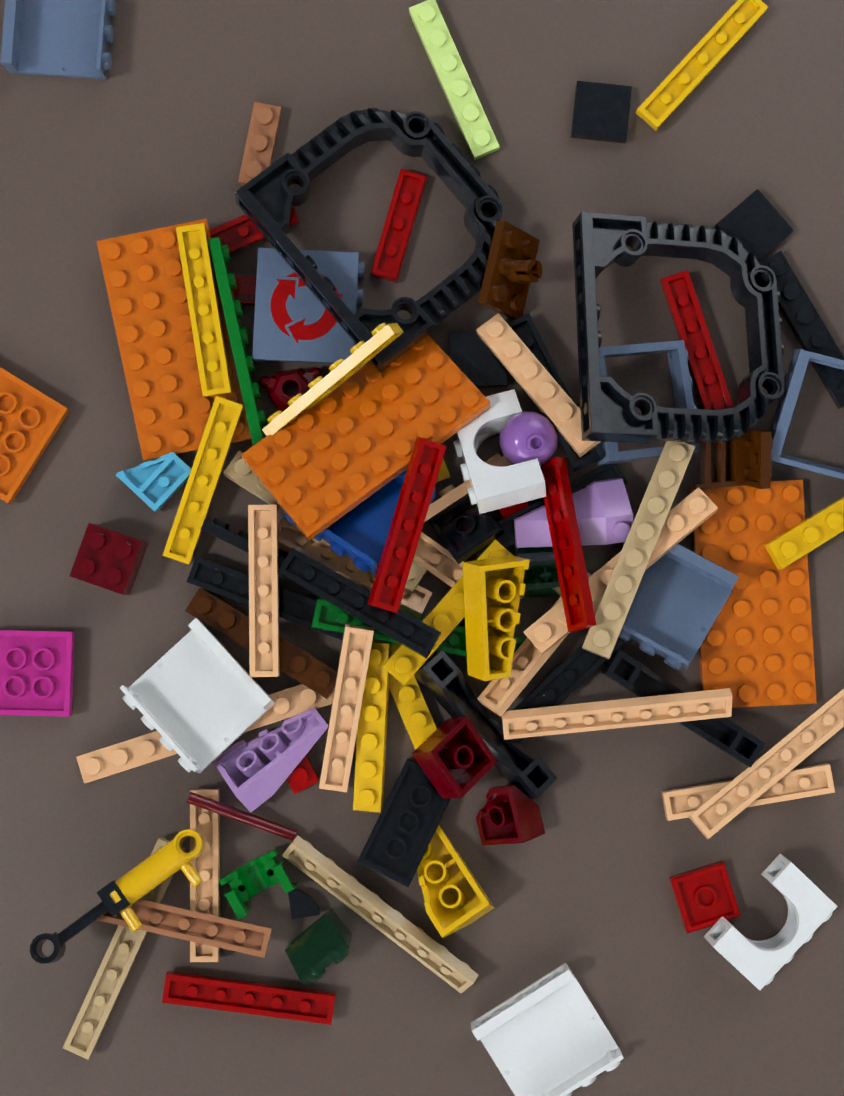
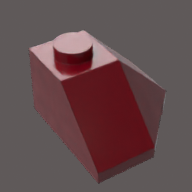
(509, 817)

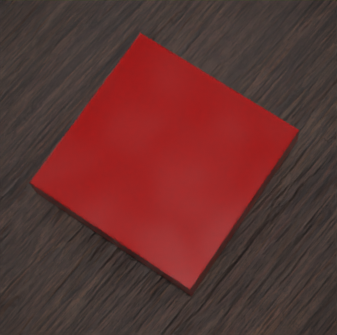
(704, 896)

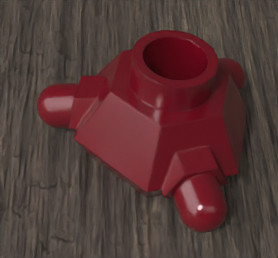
(288, 384)

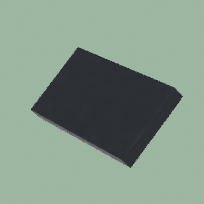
(404, 826)

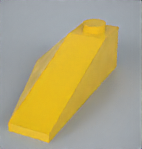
(449, 887)

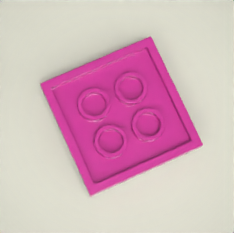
(36, 672)

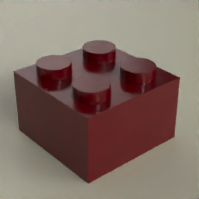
(108, 559)
(454, 757)

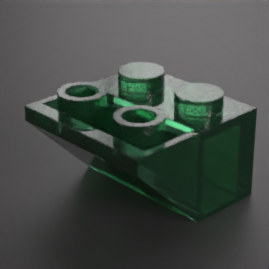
(542, 575)
(319, 946)

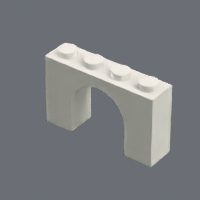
(493, 485)
(806, 912)

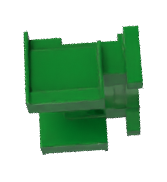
(255, 878)

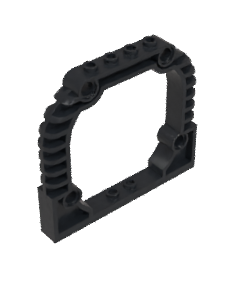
(270, 202)
(605, 406)

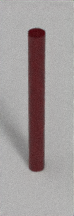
(241, 816)

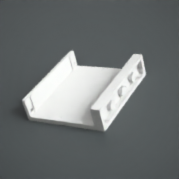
(198, 698)
(548, 1037)

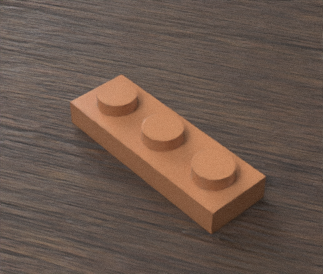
(260, 141)

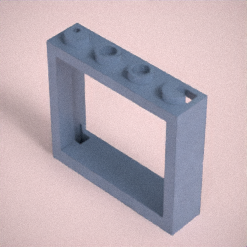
(682, 391)
(786, 408)

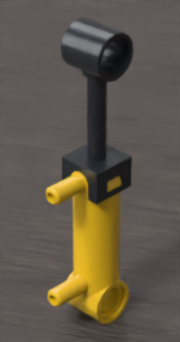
(122, 893)

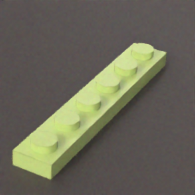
(454, 79)

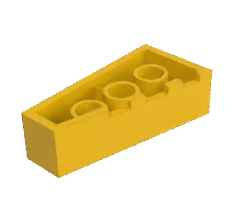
(492, 613)

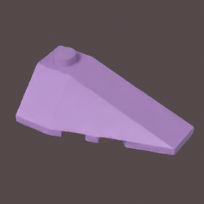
(601, 515)
(263, 764)

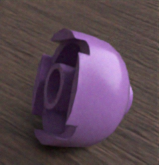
(528, 437)

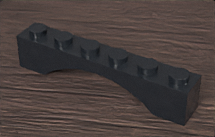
(454, 694)
(717, 731)

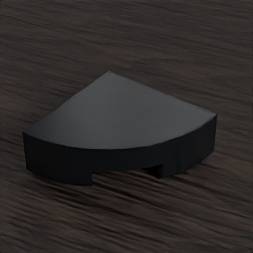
(302, 904)

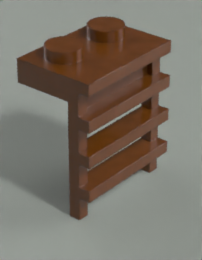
(747, 462)

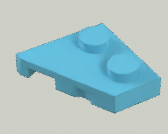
(156, 479)

